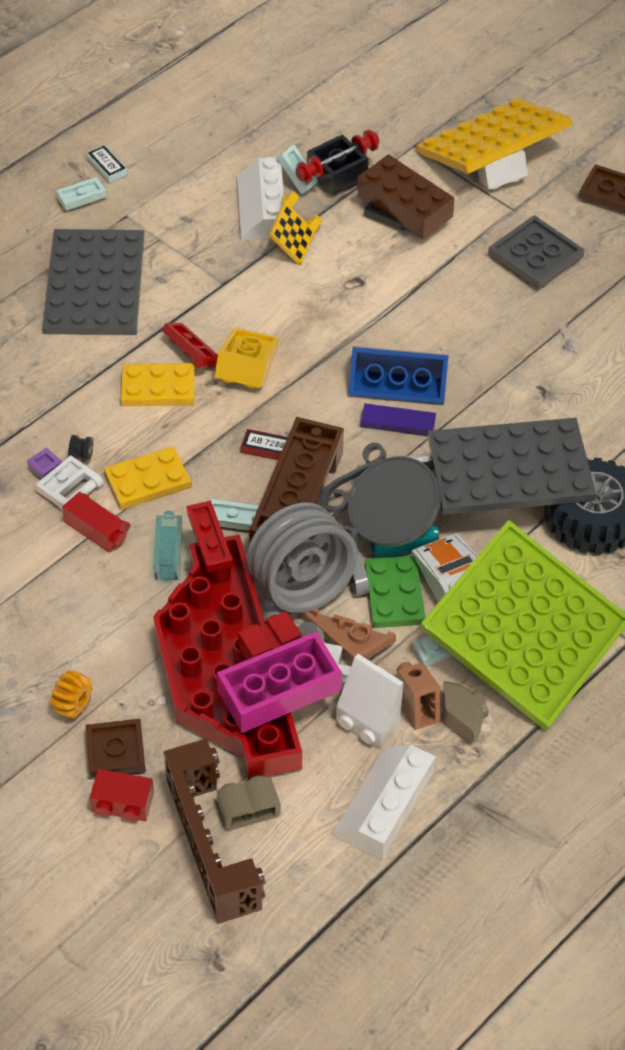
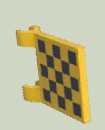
(292, 231)

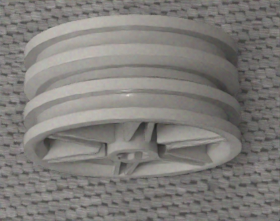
(295, 548)

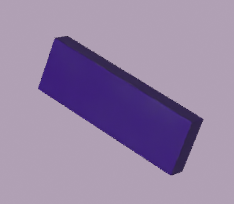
(397, 419)

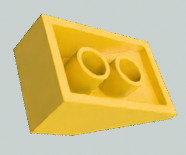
(246, 358)

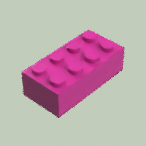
(279, 681)

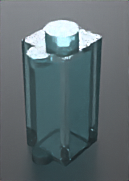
(168, 547)

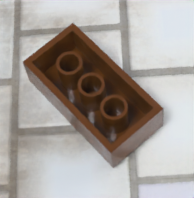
(406, 196)

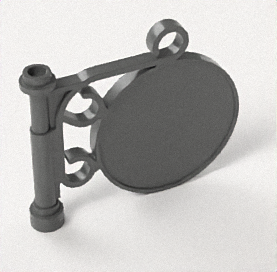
(390, 499)

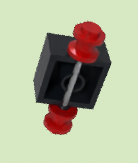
(338, 161)

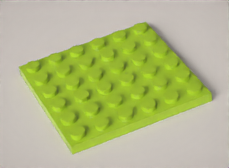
(525, 624)

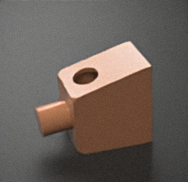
(419, 684)

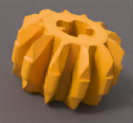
(71, 694)

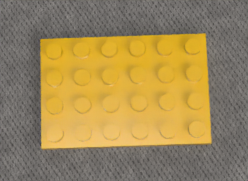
(493, 135)

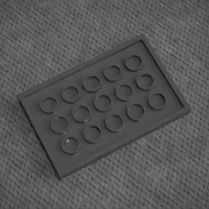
(94, 282)
(511, 466)

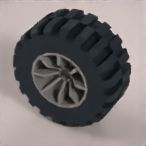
(598, 523)

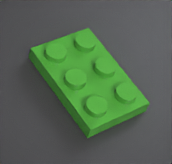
(394, 592)

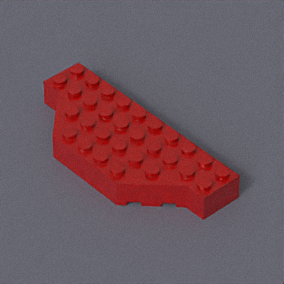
(197, 640)

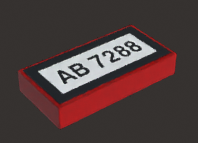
(263, 444)

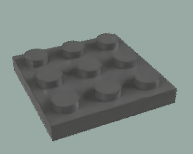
(536, 251)

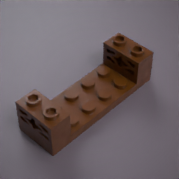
(301, 469)
(232, 888)

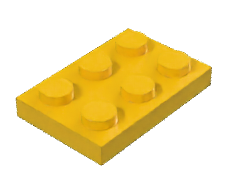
(158, 384)
(147, 477)

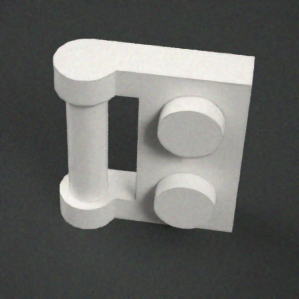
(65, 478)

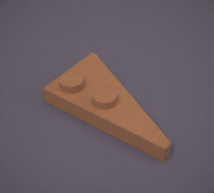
(353, 636)

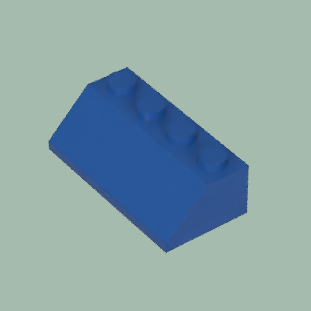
(398, 374)

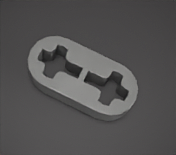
(359, 578)

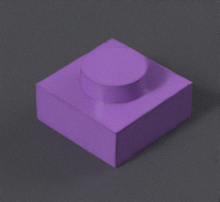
(43, 462)

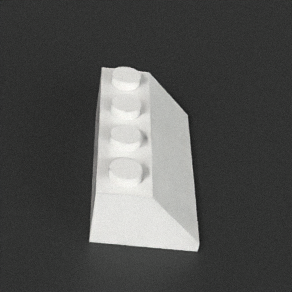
(259, 197)
(385, 799)

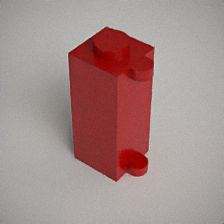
(95, 522)

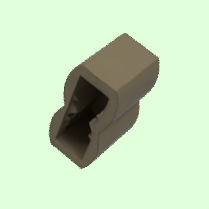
(248, 802)

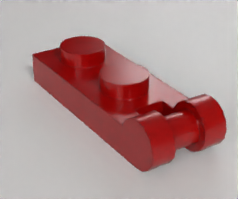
(191, 345)

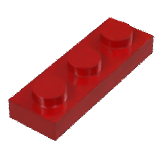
(209, 536)

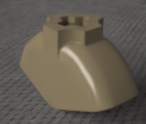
(463, 710)

